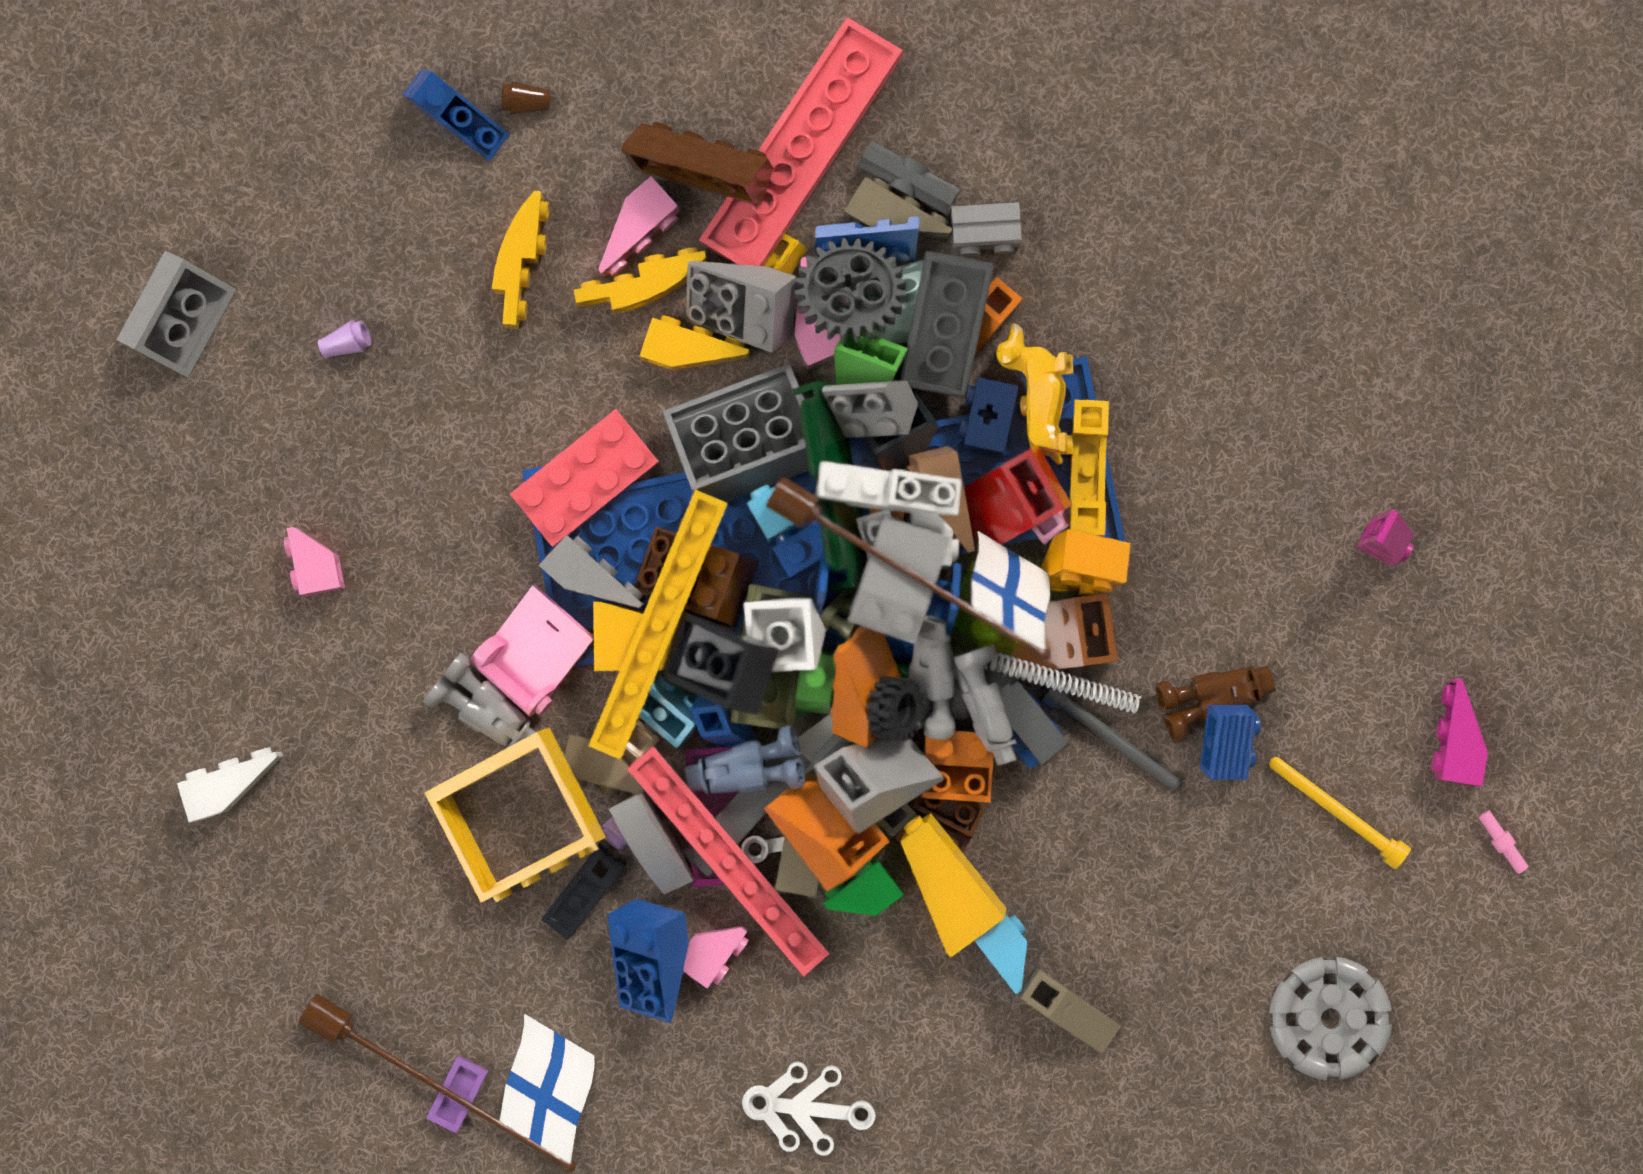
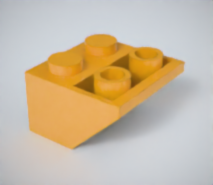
(1086, 563)

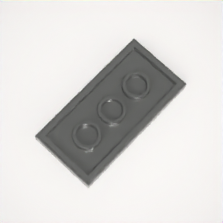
(946, 323)

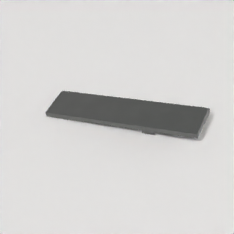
(745, 811)

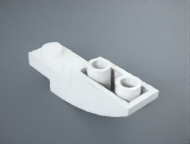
(888, 490)

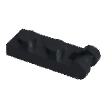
(582, 893)

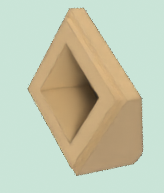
(639, 742)

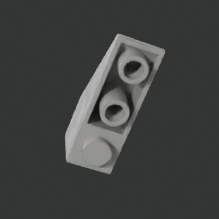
(579, 572)

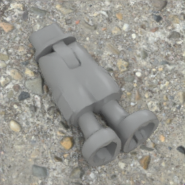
(933, 673)
(985, 703)
(487, 710)

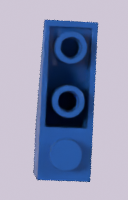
(455, 113)

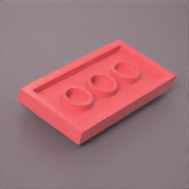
(584, 478)

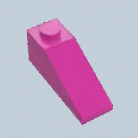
(1387, 538)

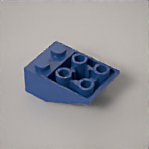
(648, 957)

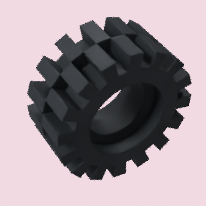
(895, 708)

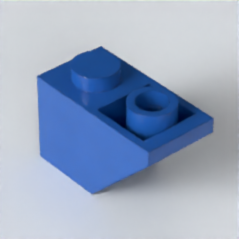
(715, 724)

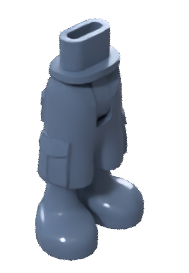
(743, 766)

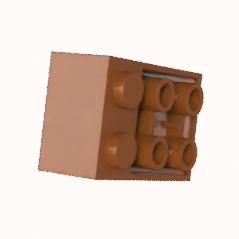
(1076, 634)

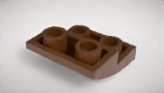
(955, 817)

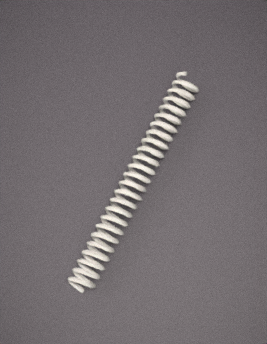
(1104, 697)

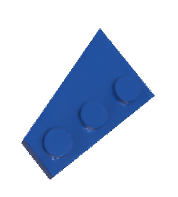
(897, 239)

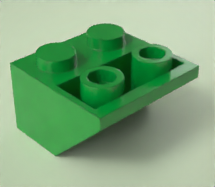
(865, 892)

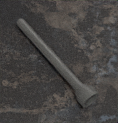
(1061, 700)

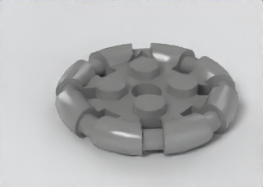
(1351, 1018)

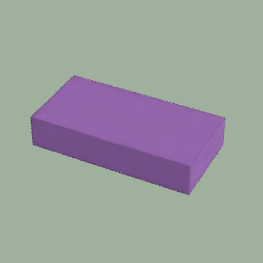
(464, 1080)

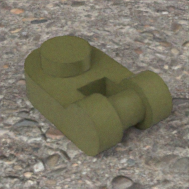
(840, 605)

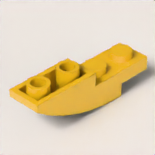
(520, 246)
(657, 279)

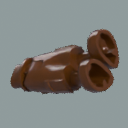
(1231, 687)

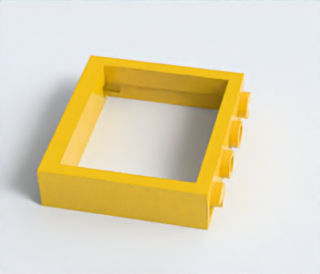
(465, 844)

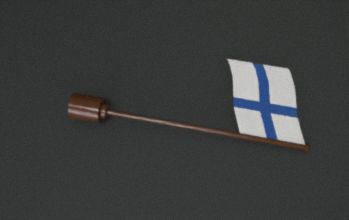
(1003, 586)
(541, 1092)

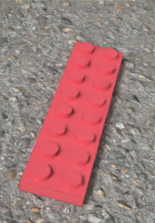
(806, 143)

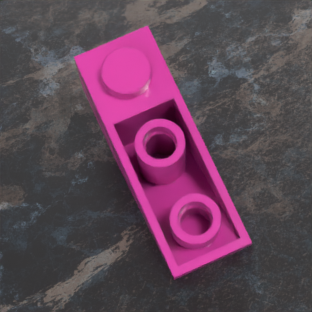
(1462, 747)

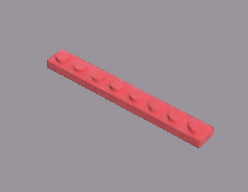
(727, 860)

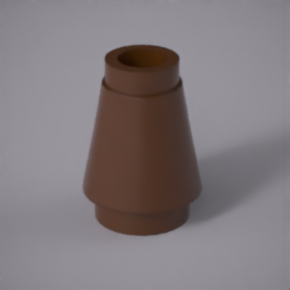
(524, 98)

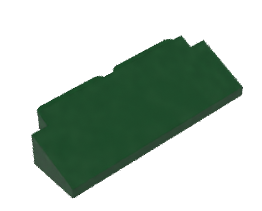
(827, 443)

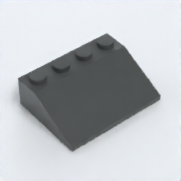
(741, 435)

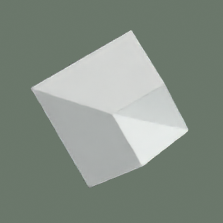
(789, 626)

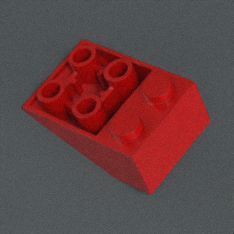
(1015, 497)

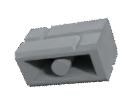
(985, 228)

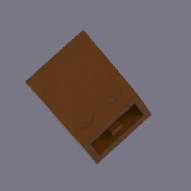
(719, 585)

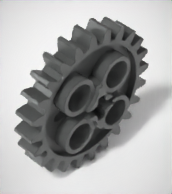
(862, 315)

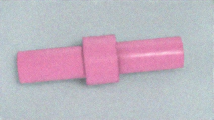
(1503, 841)

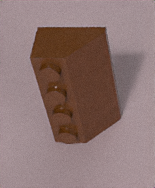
(699, 163)

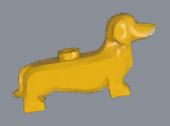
(1044, 391)

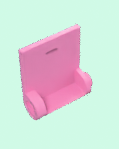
(531, 655)

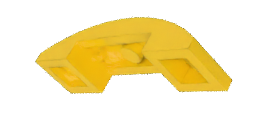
(1088, 467)

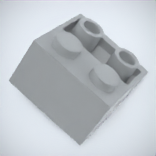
(872, 408)

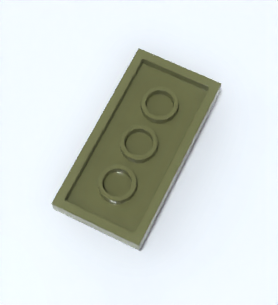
(780, 696)

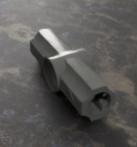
(908, 178)

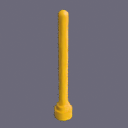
(1392, 851)

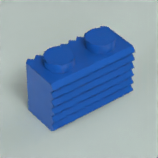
(1229, 742)

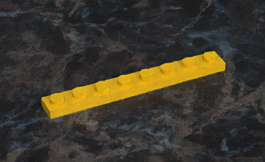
(658, 624)

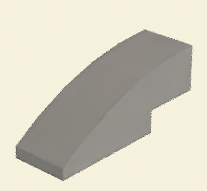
(652, 842)

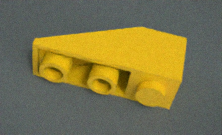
(682, 348)

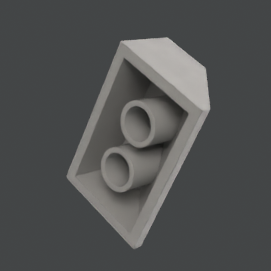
(176, 314)

